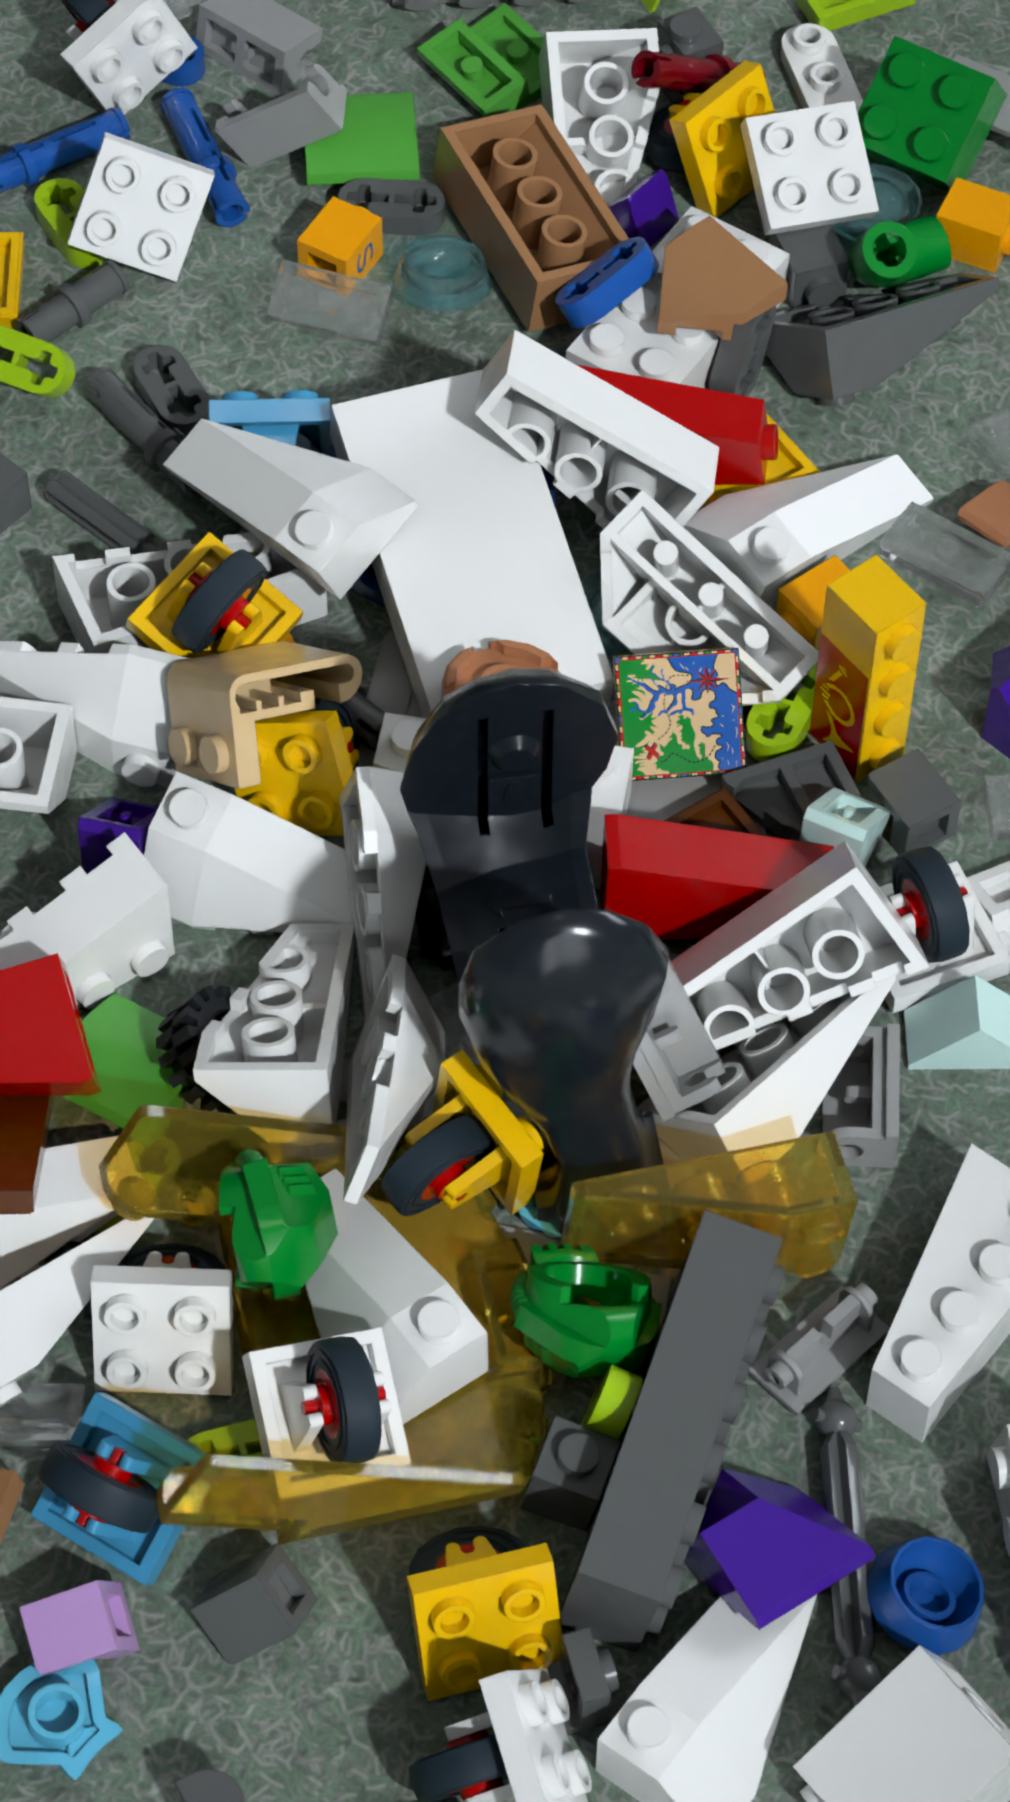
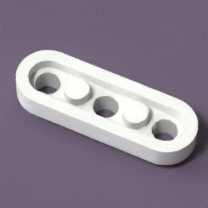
(817, 67)

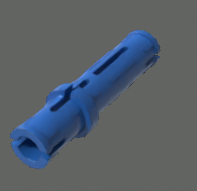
(202, 149)
(29, 162)

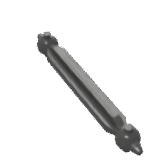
(844, 1501)

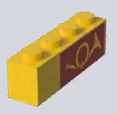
(867, 666)

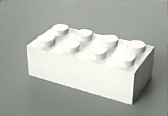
(628, 334)

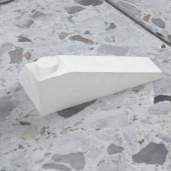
(798, 523)
(384, 1282)

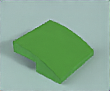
(490, 62)
(374, 142)
(126, 1061)

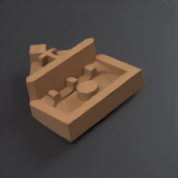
(714, 282)

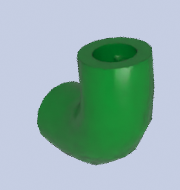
(900, 252)

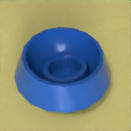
(914, 1614)

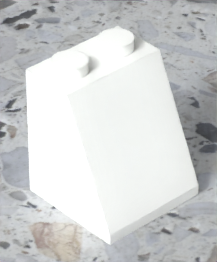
(913, 1741)

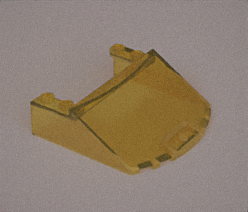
(460, 1450)

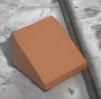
(990, 513)

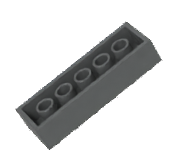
(675, 1435)

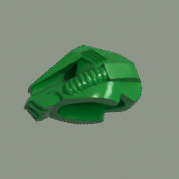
(279, 1222)
(569, 1331)

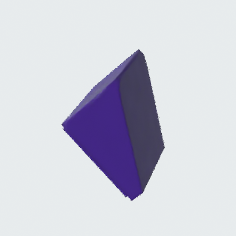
(647, 208)

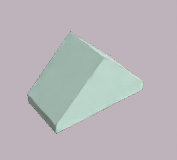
(847, 818)
(960, 1028)

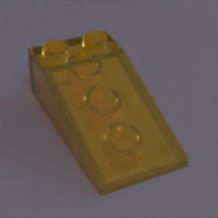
(781, 1187)

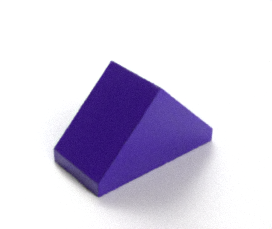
(108, 822)

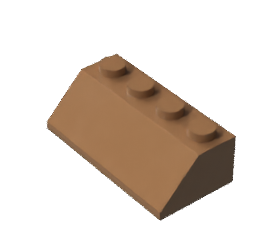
(524, 206)

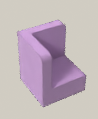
(79, 1626)

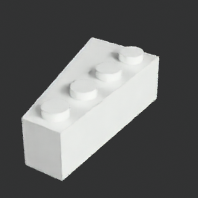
(592, 434)
(105, 591)
(101, 926)
(798, 948)
(953, 1306)

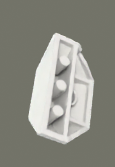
(676, 596)

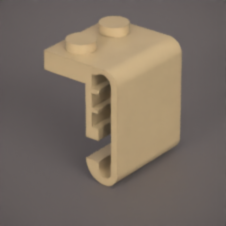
(224, 693)

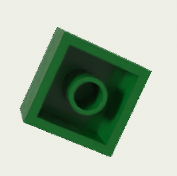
(928, 114)

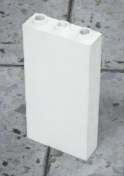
(481, 547)

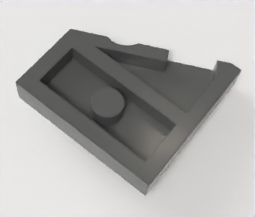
(784, 787)

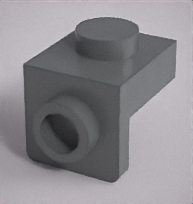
(586, 1679)

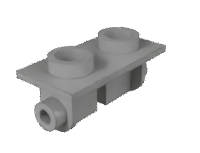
(821, 1347)

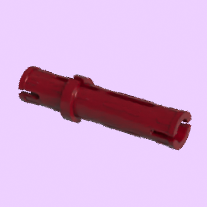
(680, 71)

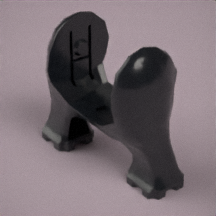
(510, 904)

